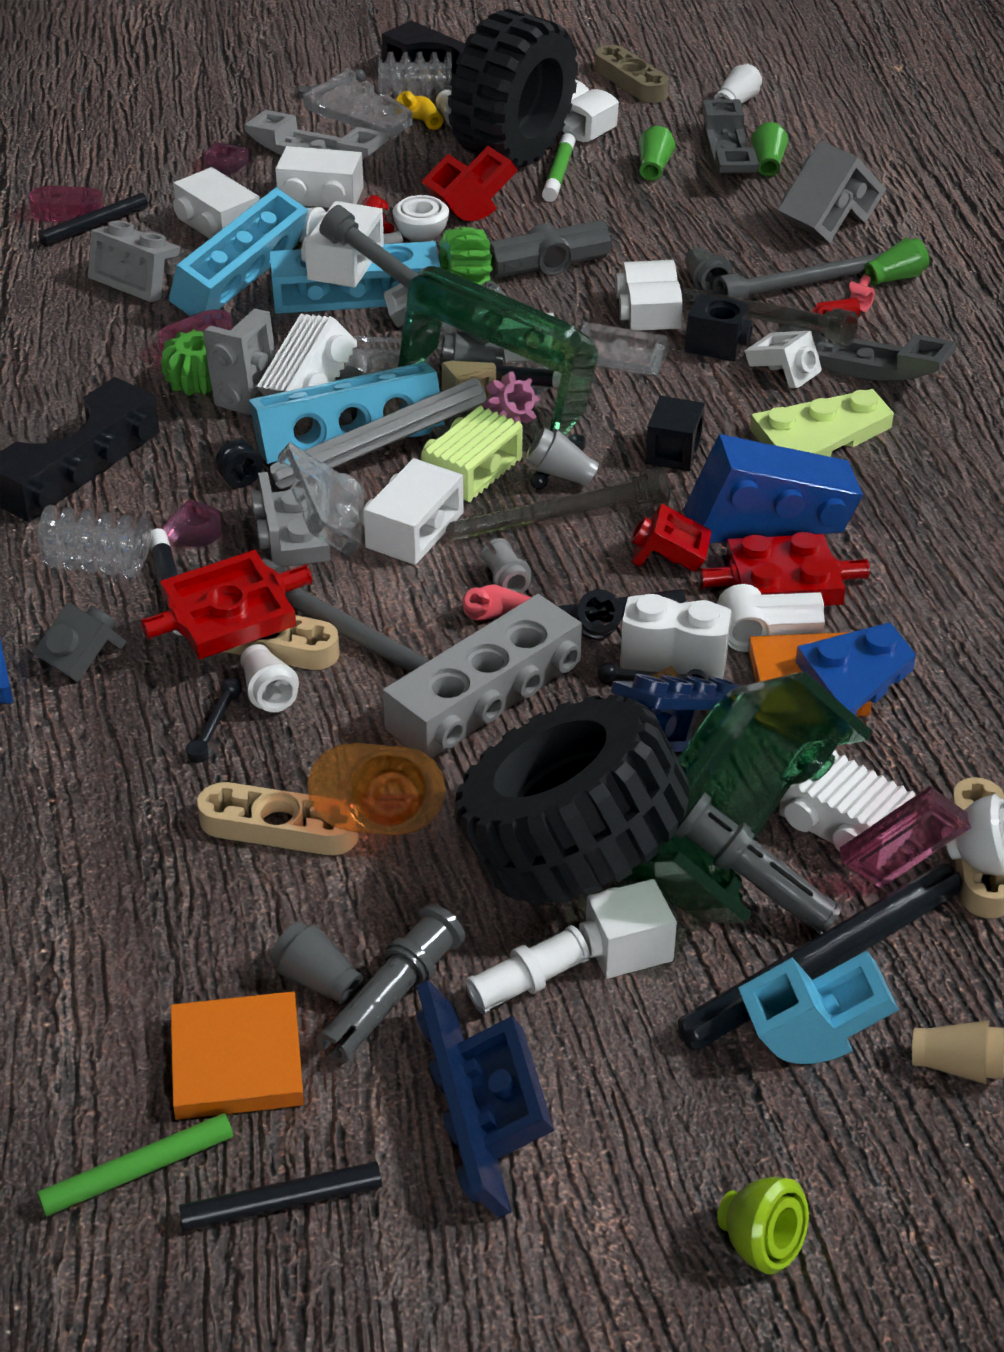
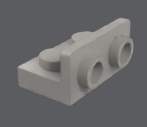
(129, 259)
(239, 359)
(284, 527)

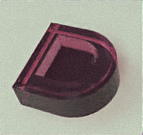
(226, 158)
(194, 525)

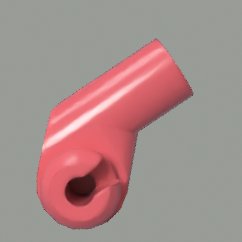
(490, 602)

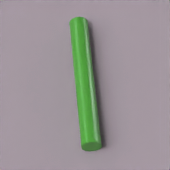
(134, 1164)

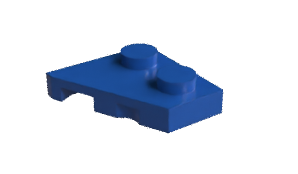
(858, 664)

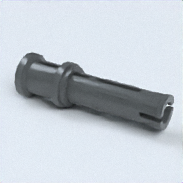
(734, 848)
(407, 964)

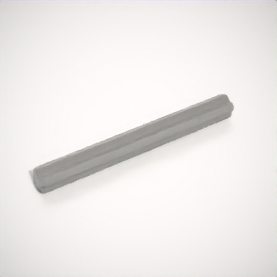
(389, 429)

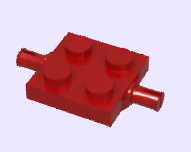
(786, 567)
(227, 603)

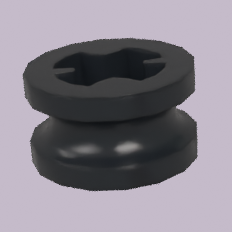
(235, 453)
(599, 598)

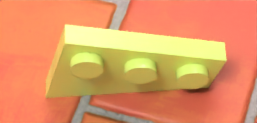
(824, 422)

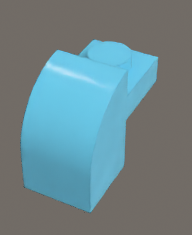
(814, 1018)

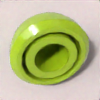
(766, 1222)

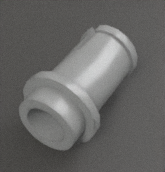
(506, 567)

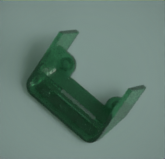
(519, 328)
(746, 760)

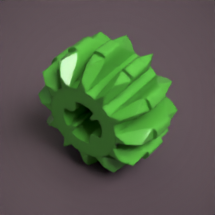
(466, 254)
(186, 363)

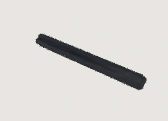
(827, 950)

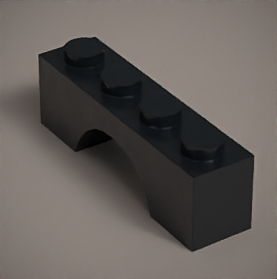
(418, 38)
(45, 473)

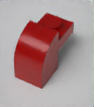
(471, 187)

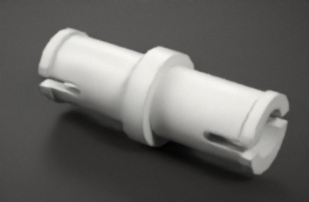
(527, 969)

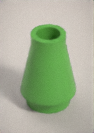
(770, 145)
(655, 150)
(899, 262)

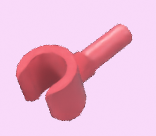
(862, 292)

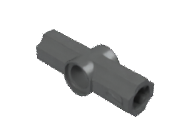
(549, 249)

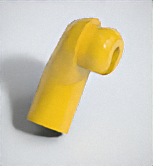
(422, 109)

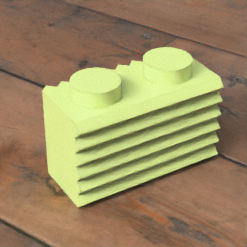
(477, 447)

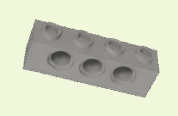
(482, 676)

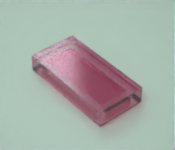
(905, 837)

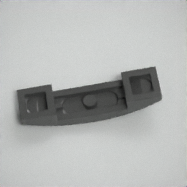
(726, 138)
(882, 361)

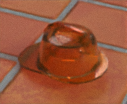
(376, 788)

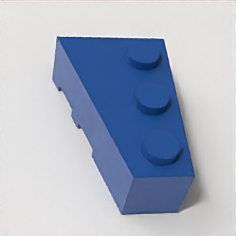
(771, 491)

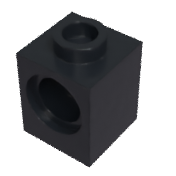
(718, 327)
(674, 433)

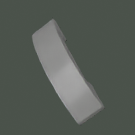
(280, 130)

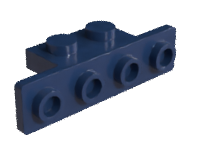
(675, 701)
(489, 1094)

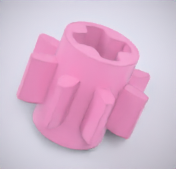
(517, 392)

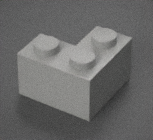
(829, 190)

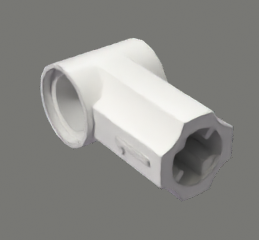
(770, 614)

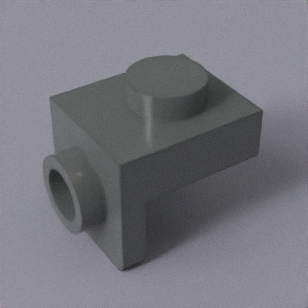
(77, 639)

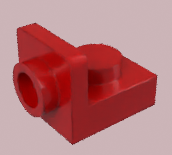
(673, 536)

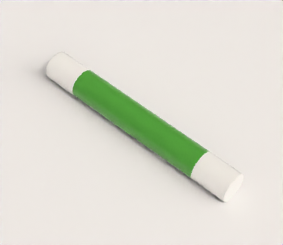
(558, 167)

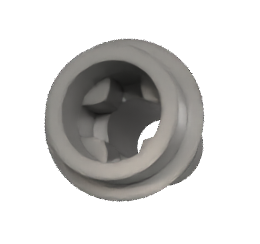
(559, 457)

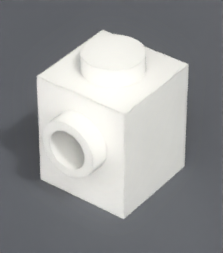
(629, 928)

